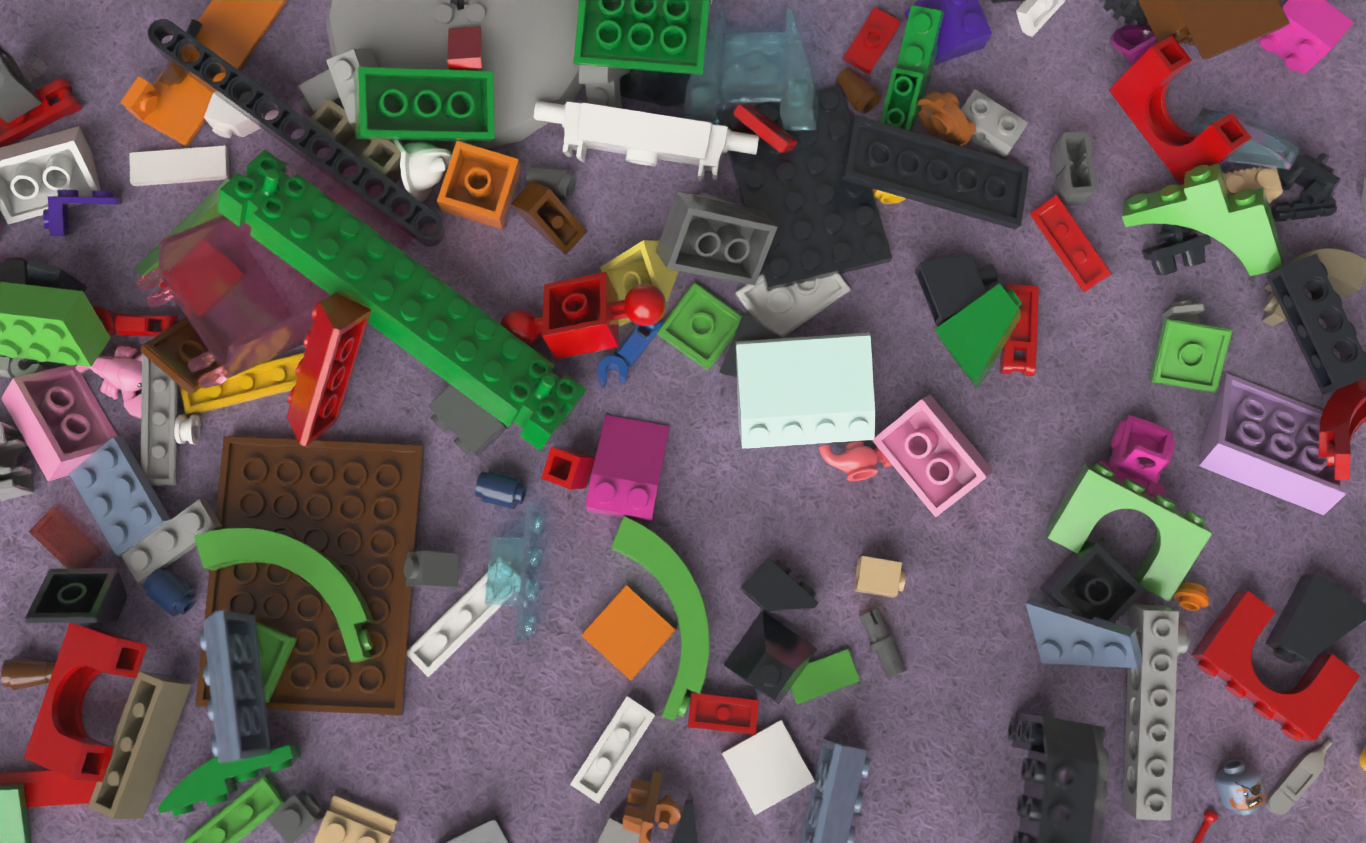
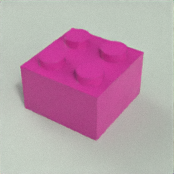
(1310, 35)

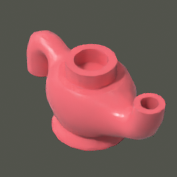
(857, 460)

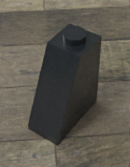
(1314, 619)

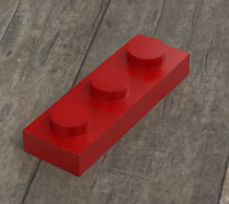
(1071, 243)

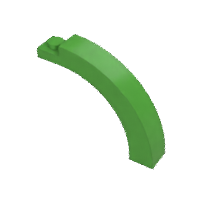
(249, 545)
(669, 570)

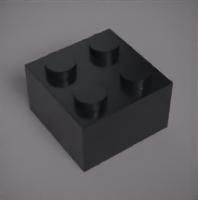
(1093, 585)

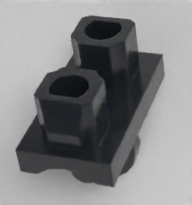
(1311, 175)
(1189, 246)

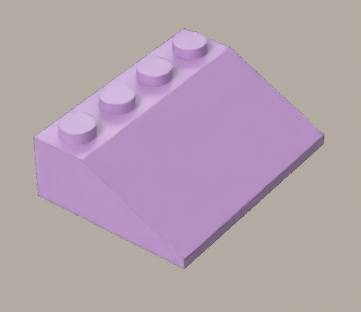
(1269, 445)

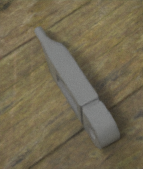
(1297, 780)

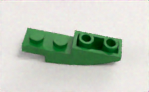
(913, 69)
(216, 779)

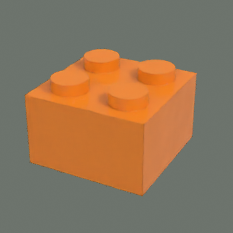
(479, 185)

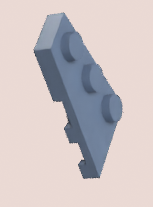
(1081, 641)

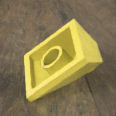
(638, 267)

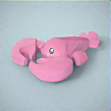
(120, 373)

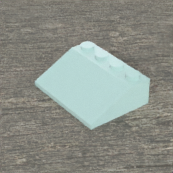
(805, 390)

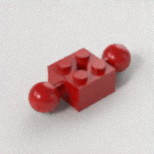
(584, 315)

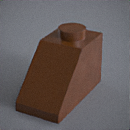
(548, 216)

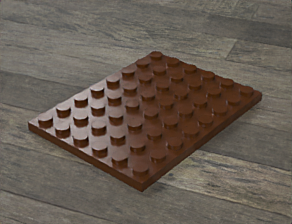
(360, 512)

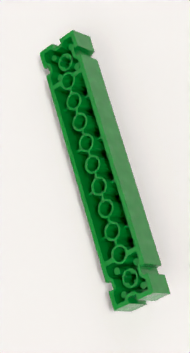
(403, 297)

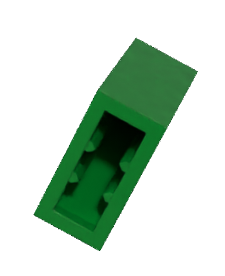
(980, 331)

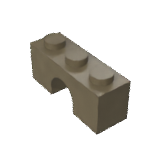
(378, 153)

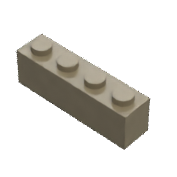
(140, 745)

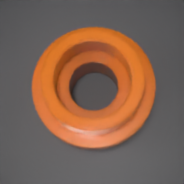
(1192, 596)

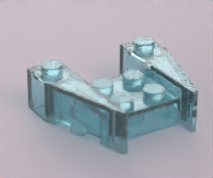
(754, 70)

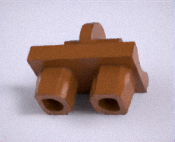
(663, 811)

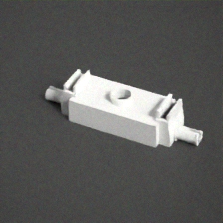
(644, 135)

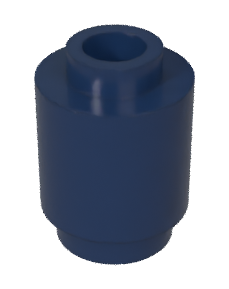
(500, 489)
(170, 591)

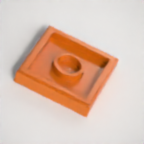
(628, 632)

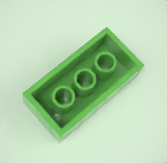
(49, 325)

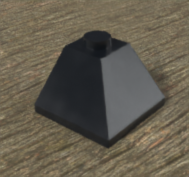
(770, 657)

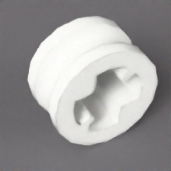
(187, 429)

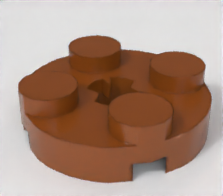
(943, 117)

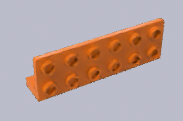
(230, 31)

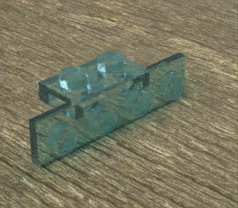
(514, 570)

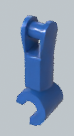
(627, 353)

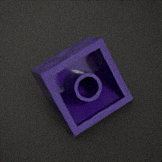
(962, 27)

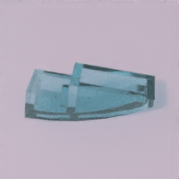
(1263, 149)

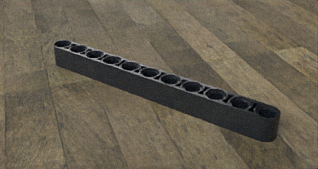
(286, 122)

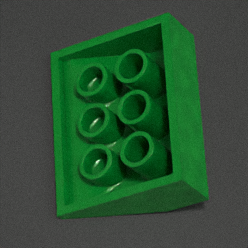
(643, 34)

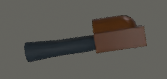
(172, 73)

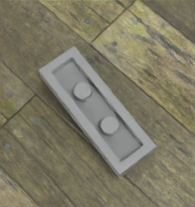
(170, 540)

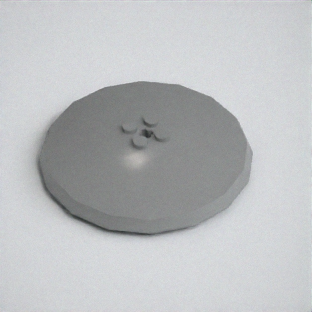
(522, 43)

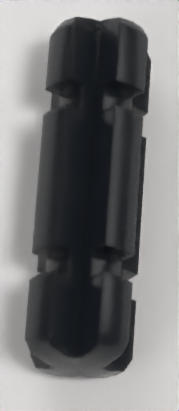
(1301, 210)

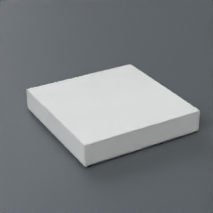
(768, 767)

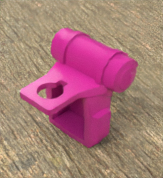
(1141, 453)

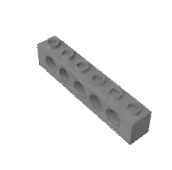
(1151, 714)

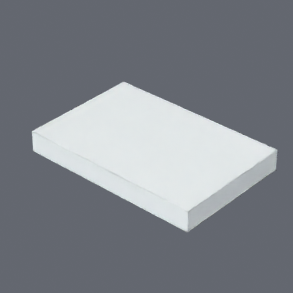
(791, 306)

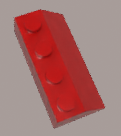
(326, 366)

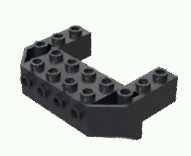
(1082, 798)

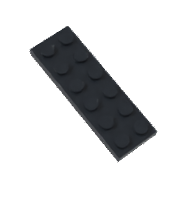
(934, 172)

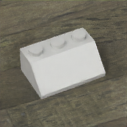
(40, 168)

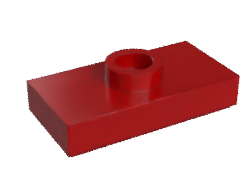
(872, 40)

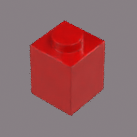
(568, 467)

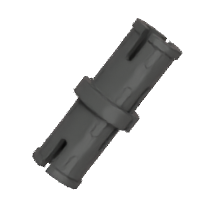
(883, 643)

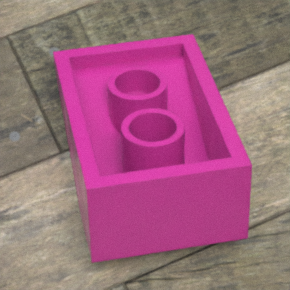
(627, 468)

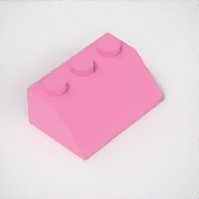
(57, 418)
(932, 455)

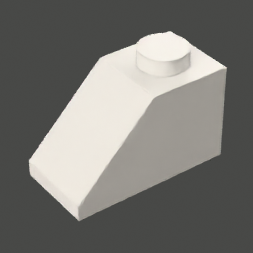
(228, 121)

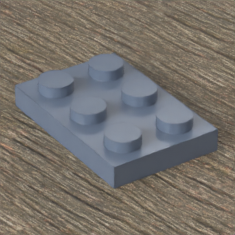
(119, 495)

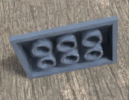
(235, 686)
(835, 794)

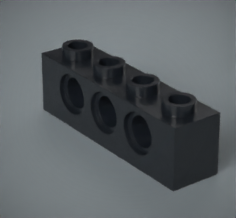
(1303, 318)

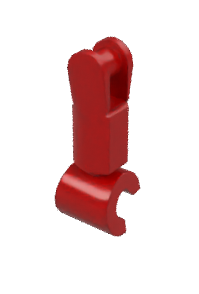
(133, 324)

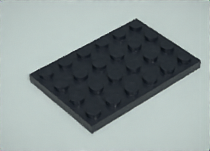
(820, 219)

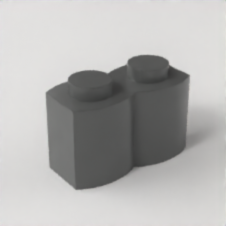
(1072, 166)

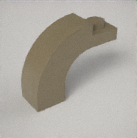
(1345, 274)

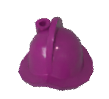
(1133, 41)

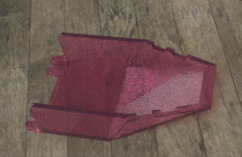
(241, 293)

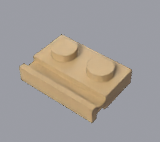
(354, 823)

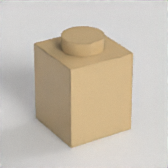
(879, 577)

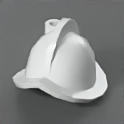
(422, 167)

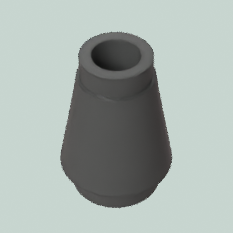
(557, 180)

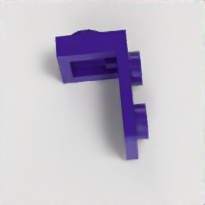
(57, 217)

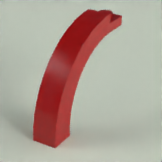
(1338, 424)

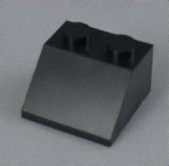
(78, 597)

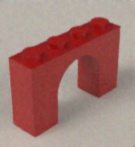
(1142, 97)
(1228, 651)
(58, 734)

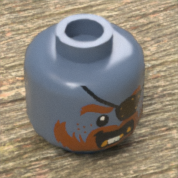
(1240, 787)

